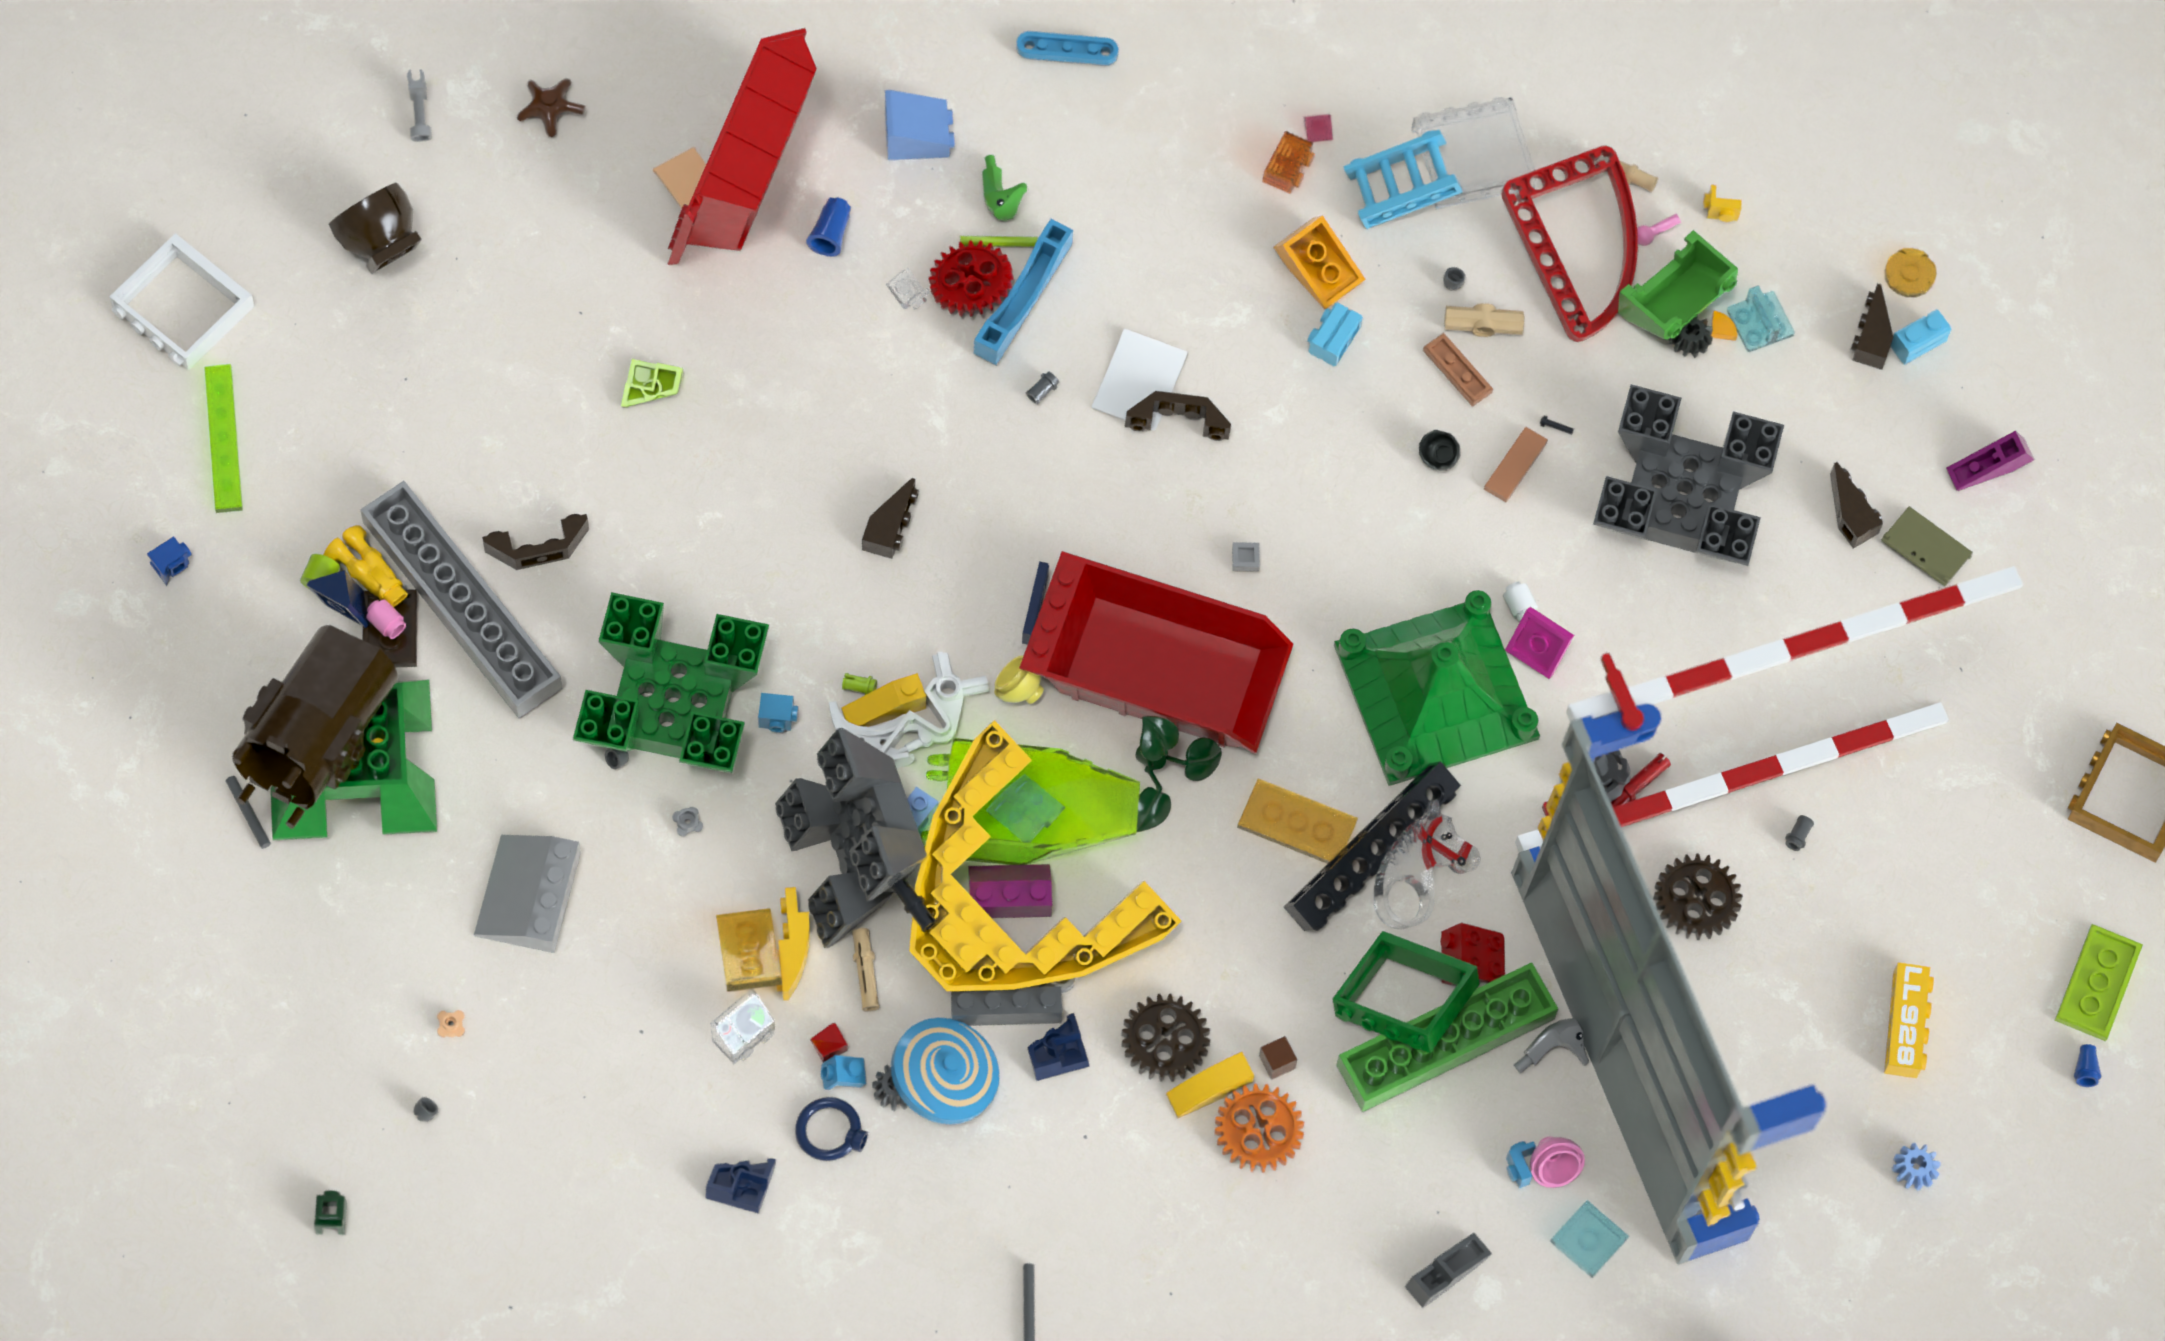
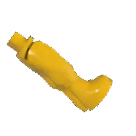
(372, 570)

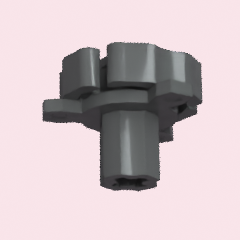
(1610, 776)

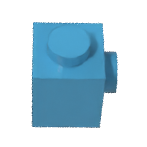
(777, 712)

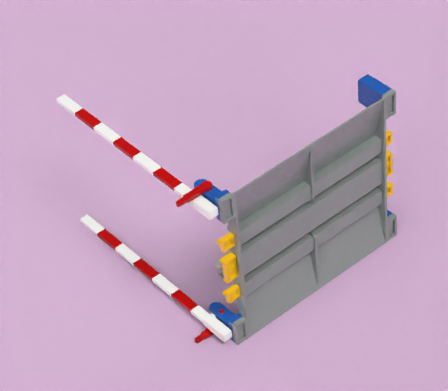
(1616, 956)

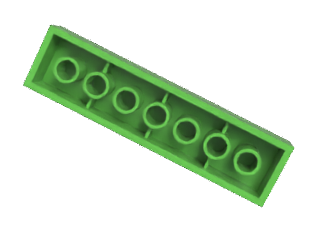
(1488, 1020)

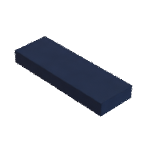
(1036, 600)

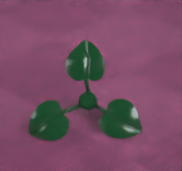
(1156, 739)

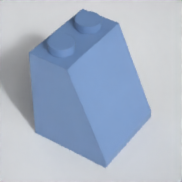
(917, 126)

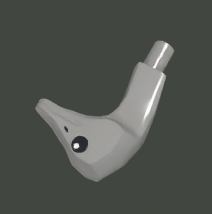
(1561, 1033)

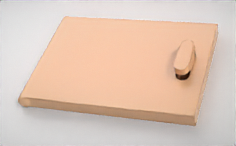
(681, 175)

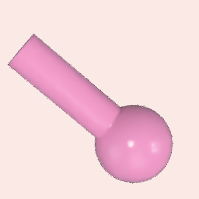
(1646, 233)

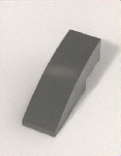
(1447, 1269)

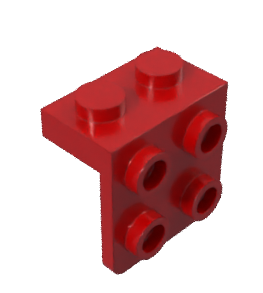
(1478, 947)

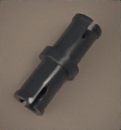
(914, 904)

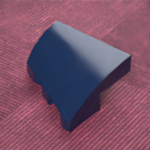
(1058, 1051)
(740, 1184)

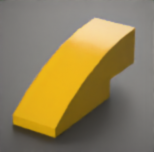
(1210, 1085)

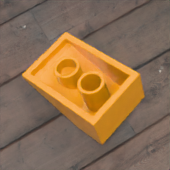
(1319, 261)

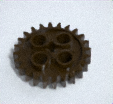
(1676, 906)
(1149, 1019)

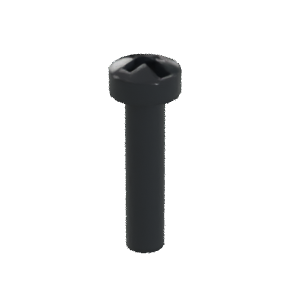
(1544, 421)

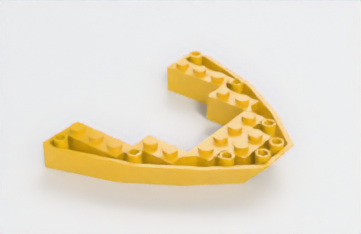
(966, 944)

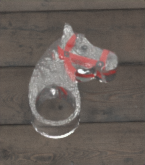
(1419, 849)

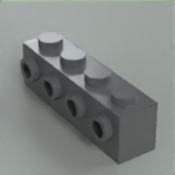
(1008, 1007)

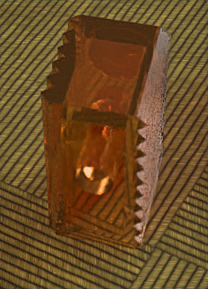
(1288, 162)

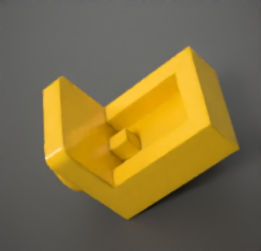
(1721, 208)

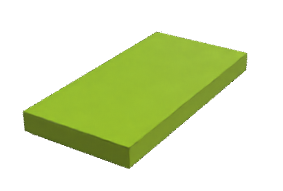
(2098, 982)

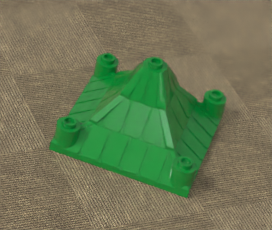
(1436, 689)

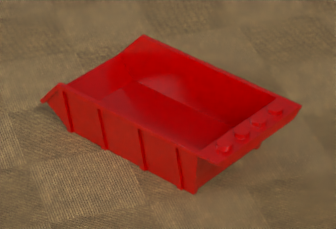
(747, 147)
(1158, 652)

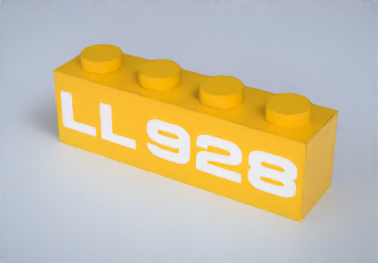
(1907, 1020)

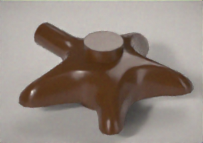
(549, 104)

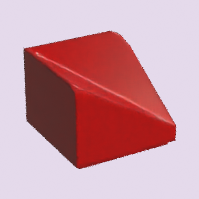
(829, 1042)

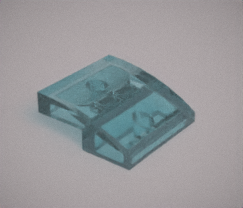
(1025, 808)

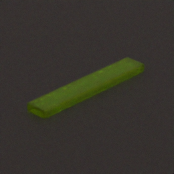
(223, 438)

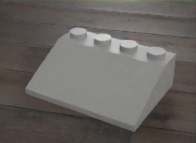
(528, 891)

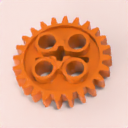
(1236, 1134)

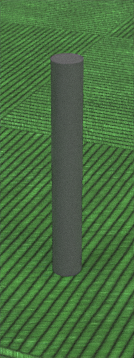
(248, 813)
(1028, 1302)

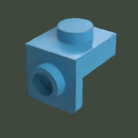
(843, 1072)
(1518, 1168)

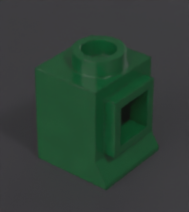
(337, 1220)

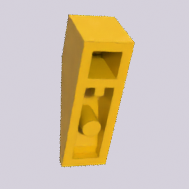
(887, 702)

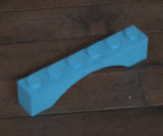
(1007, 319)

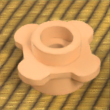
(451, 1031)

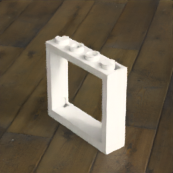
(156, 264)

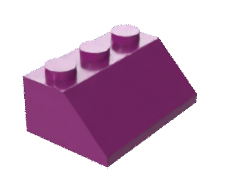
(1012, 890)

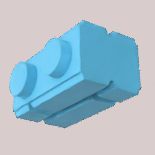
(1334, 334)
(1920, 336)

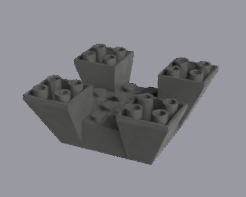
(1717, 474)
(868, 827)

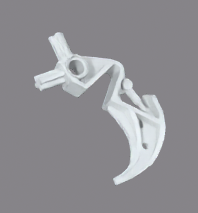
(944, 706)

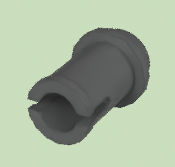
(1042, 387)
(1796, 839)

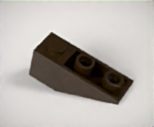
(1876, 335)
(1853, 513)
(886, 523)

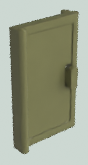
(1918, 535)

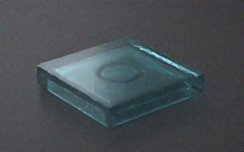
(1589, 1239)

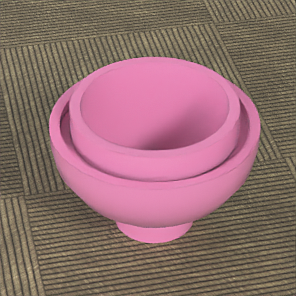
(1556, 1162)

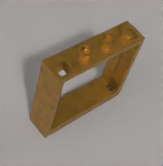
(2137, 744)

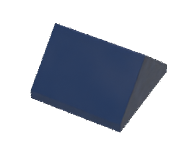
(341, 595)

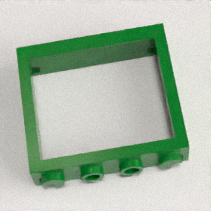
(1419, 958)

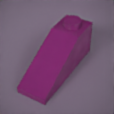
(1991, 461)

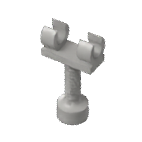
(417, 92)

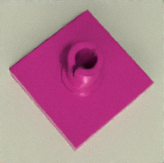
(1539, 642)

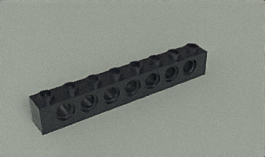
(1303, 905)

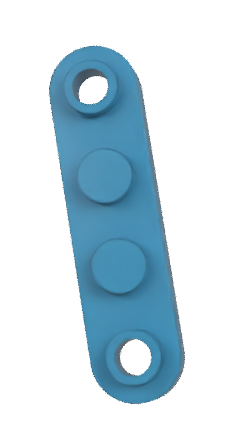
(1067, 48)

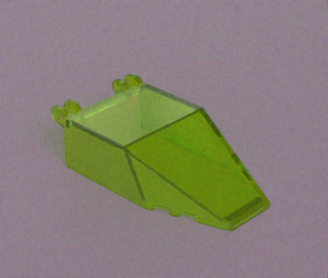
(1096, 802)

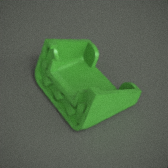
(1679, 289)

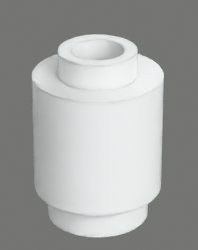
(1519, 599)

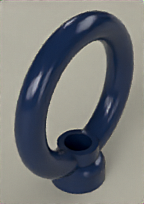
(854, 1140)

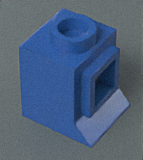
(169, 558)

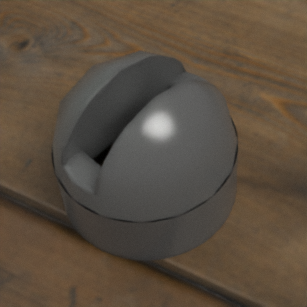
(1453, 278)
(616, 758)
(425, 1109)

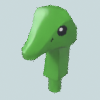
(1000, 202)

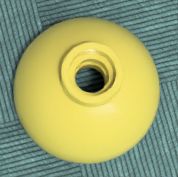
(1016, 684)

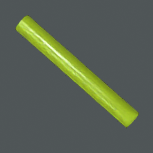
(1001, 241)

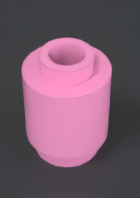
(385, 618)

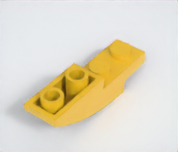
(795, 946)

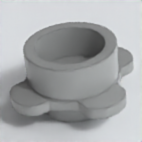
(687, 814)

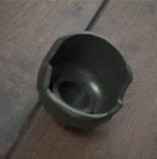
(1439, 450)

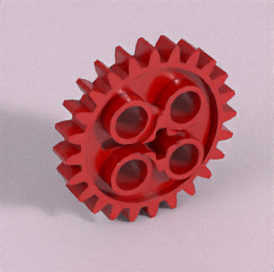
(971, 278)

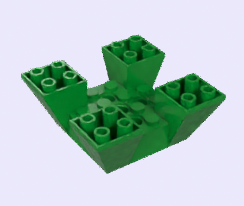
(633, 722)
(382, 772)

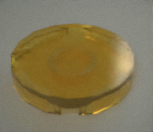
(1910, 272)

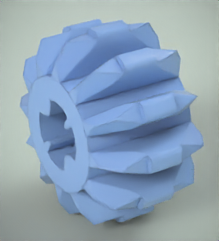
(1905, 1163)

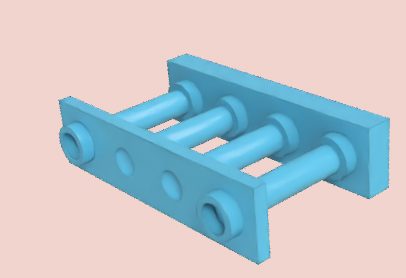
(1421, 194)

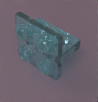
(1760, 319)

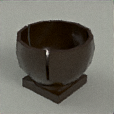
(378, 227)

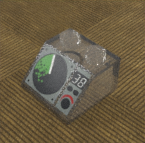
(742, 1027)

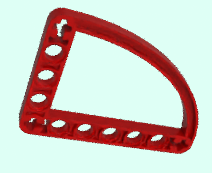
(1535, 224)

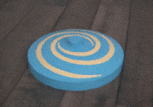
(945, 1071)

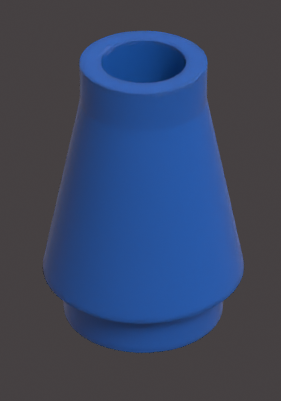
(2087, 1069)

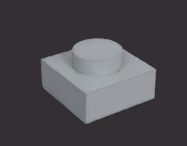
(1245, 556)

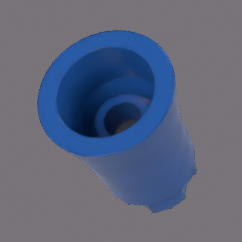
(830, 228)

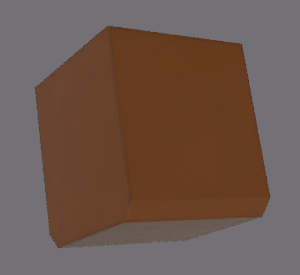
(1278, 1057)

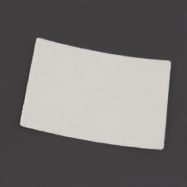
(1136, 372)

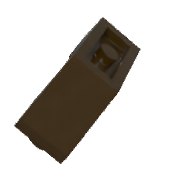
(1191, 406)
(499, 545)

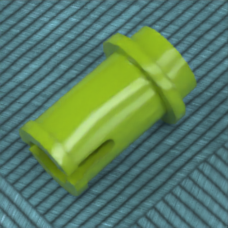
(859, 683)

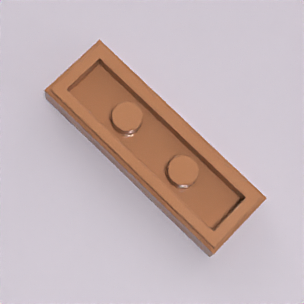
(1458, 369)
(1515, 464)

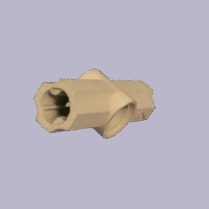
(1484, 320)

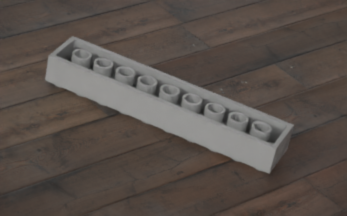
(461, 599)

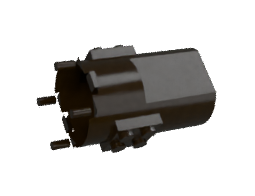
(313, 721)

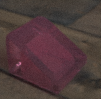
(1318, 127)

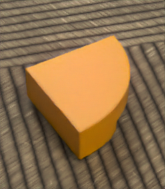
(1723, 327)

